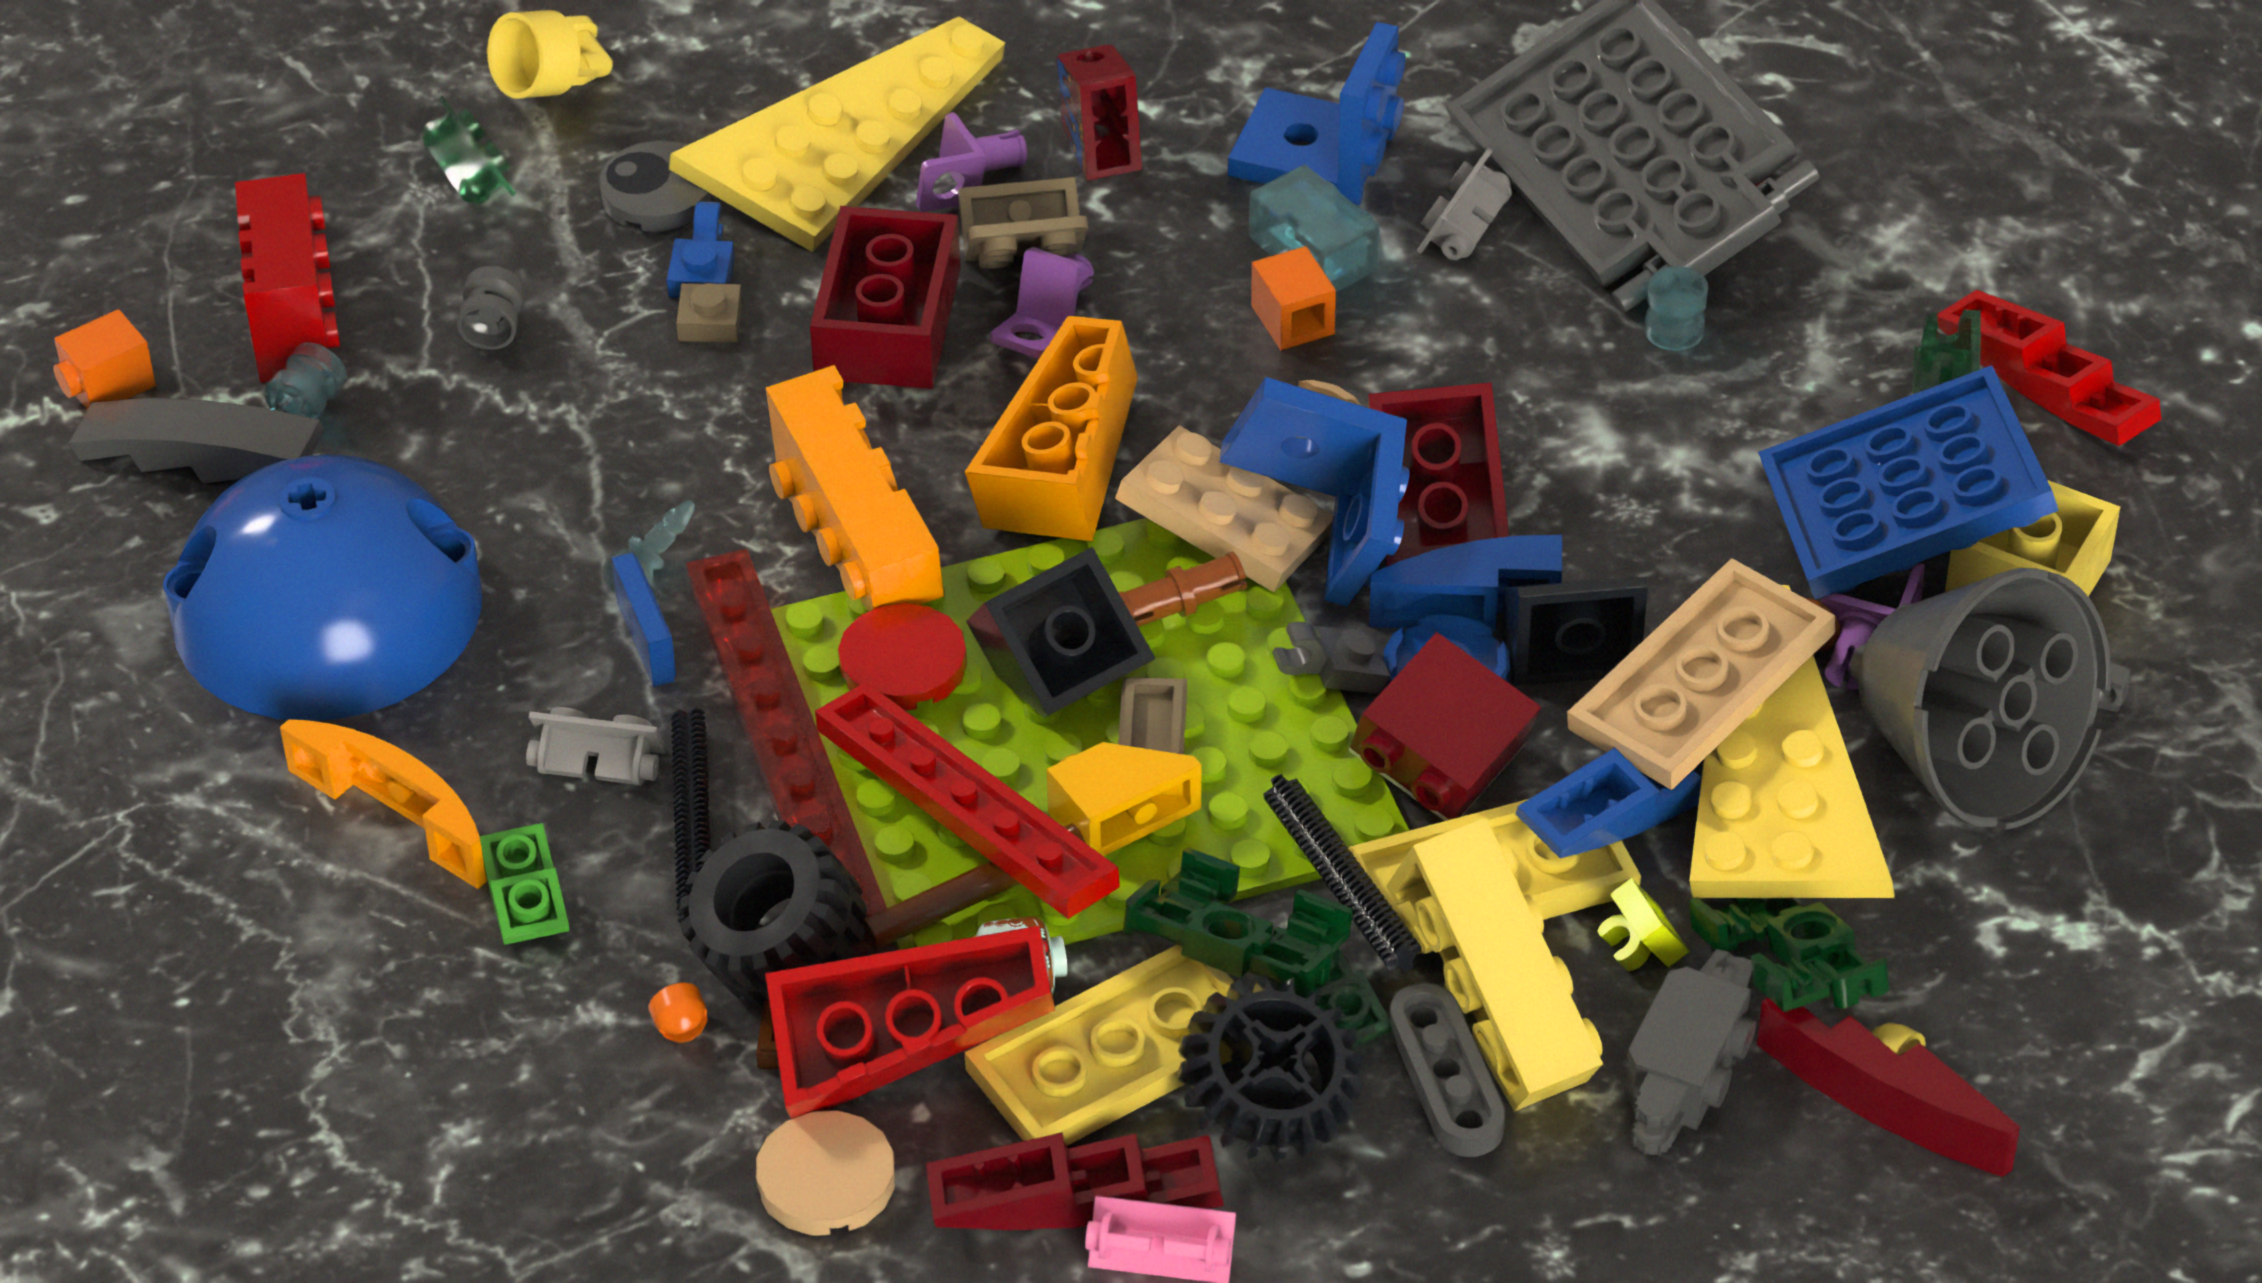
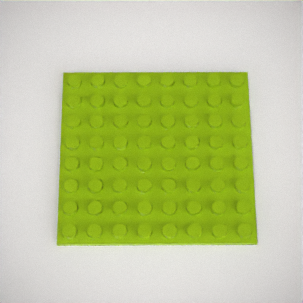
(1240, 725)

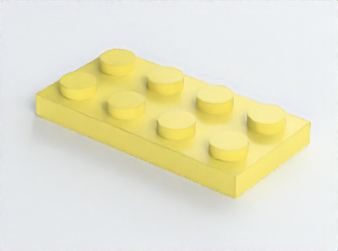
(1552, 881)
(1098, 1049)

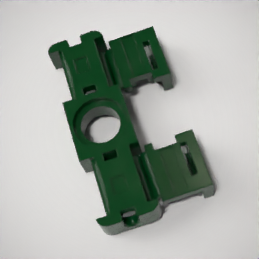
(1806, 938)
(1234, 940)

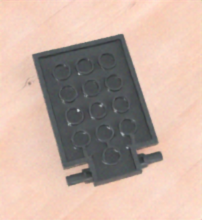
(1633, 145)

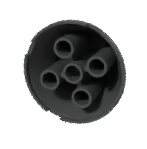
(1990, 692)

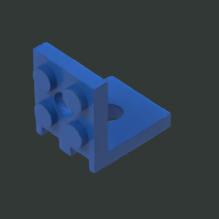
(1344, 137)
(1343, 454)

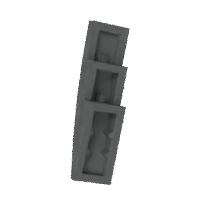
(210, 436)

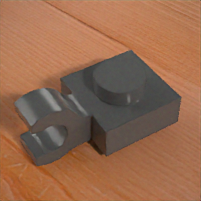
(1341, 657)

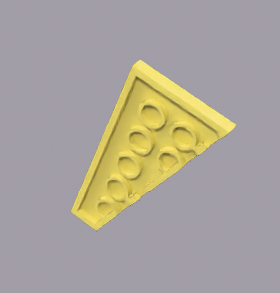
(1786, 807)

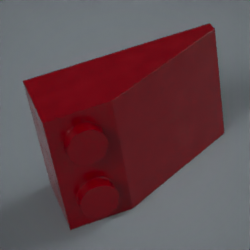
(1452, 465)

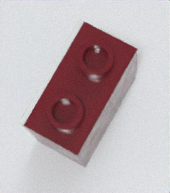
(1444, 728)

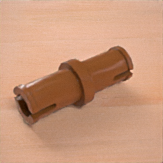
(1185, 589)

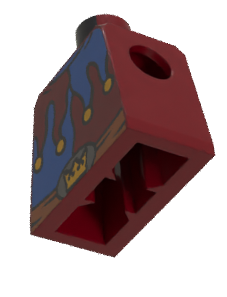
(1102, 91)

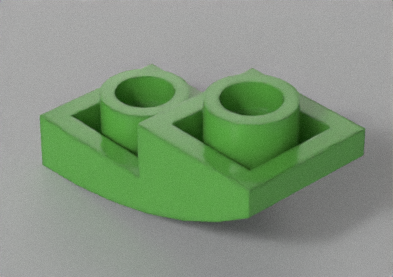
(523, 884)

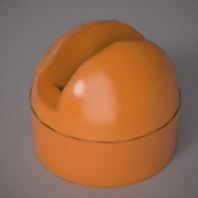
(679, 1012)

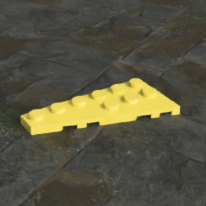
(841, 135)

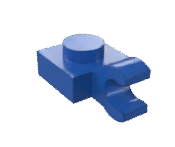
(703, 257)

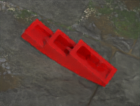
(2036, 361)

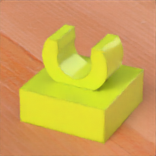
(1645, 925)

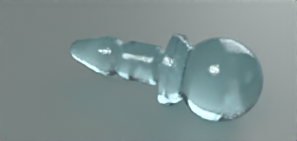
(655, 542)

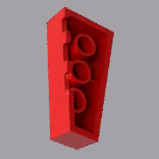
(281, 269)
(898, 1011)

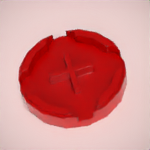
(904, 653)

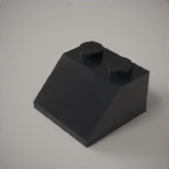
(1572, 628)
(1060, 634)

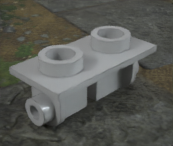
(1453, 222)
(620, 745)

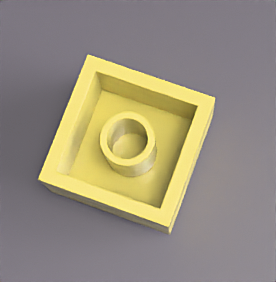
(2068, 542)

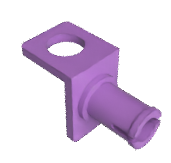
(966, 161)
(1044, 300)
(1858, 622)

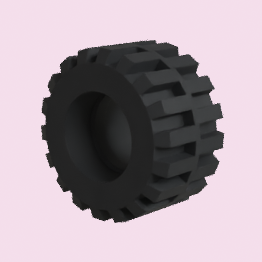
(748, 880)

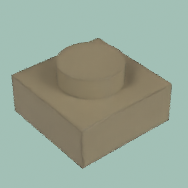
(709, 312)

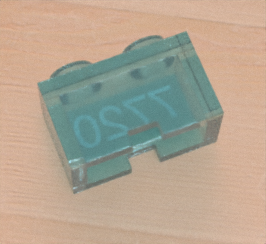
(1312, 213)

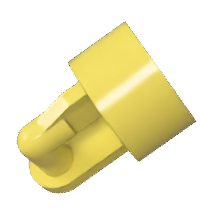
(544, 53)

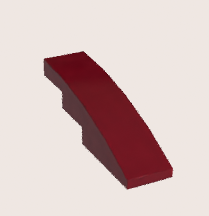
(1903, 1094)
(1055, 1187)

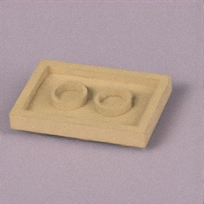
(1225, 508)

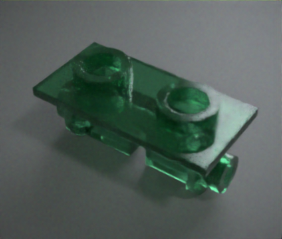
(468, 164)

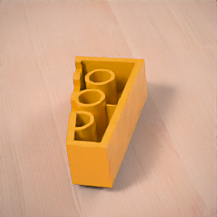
(1059, 436)
(849, 494)

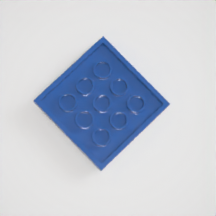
(1906, 482)

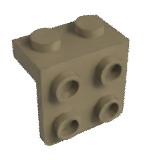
(1012, 217)

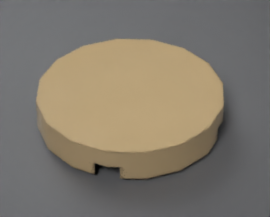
(825, 1172)

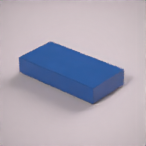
(644, 619)

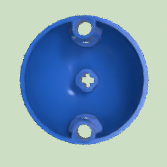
(323, 590)

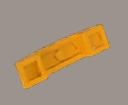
(340, 757)

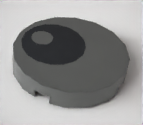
(645, 192)

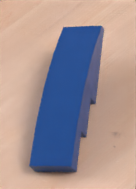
(1605, 805)

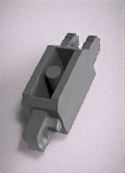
(1686, 1048)

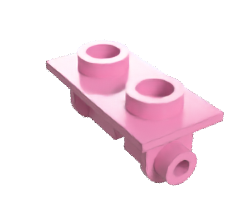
(1161, 1239)

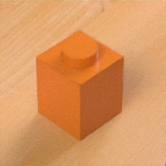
(1293, 298)
(103, 361)

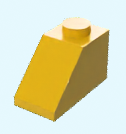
(1122, 792)

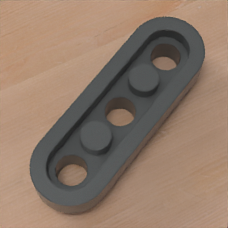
(1448, 1050)

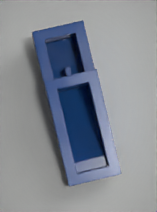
(1462, 579)

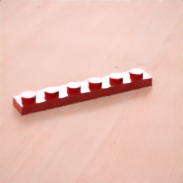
(968, 800)

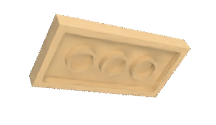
(1701, 673)

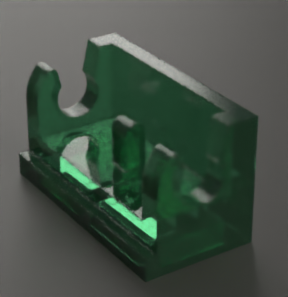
(1946, 356)

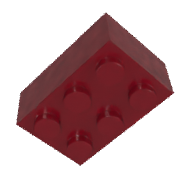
(886, 296)

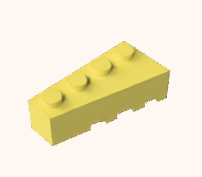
(1498, 962)

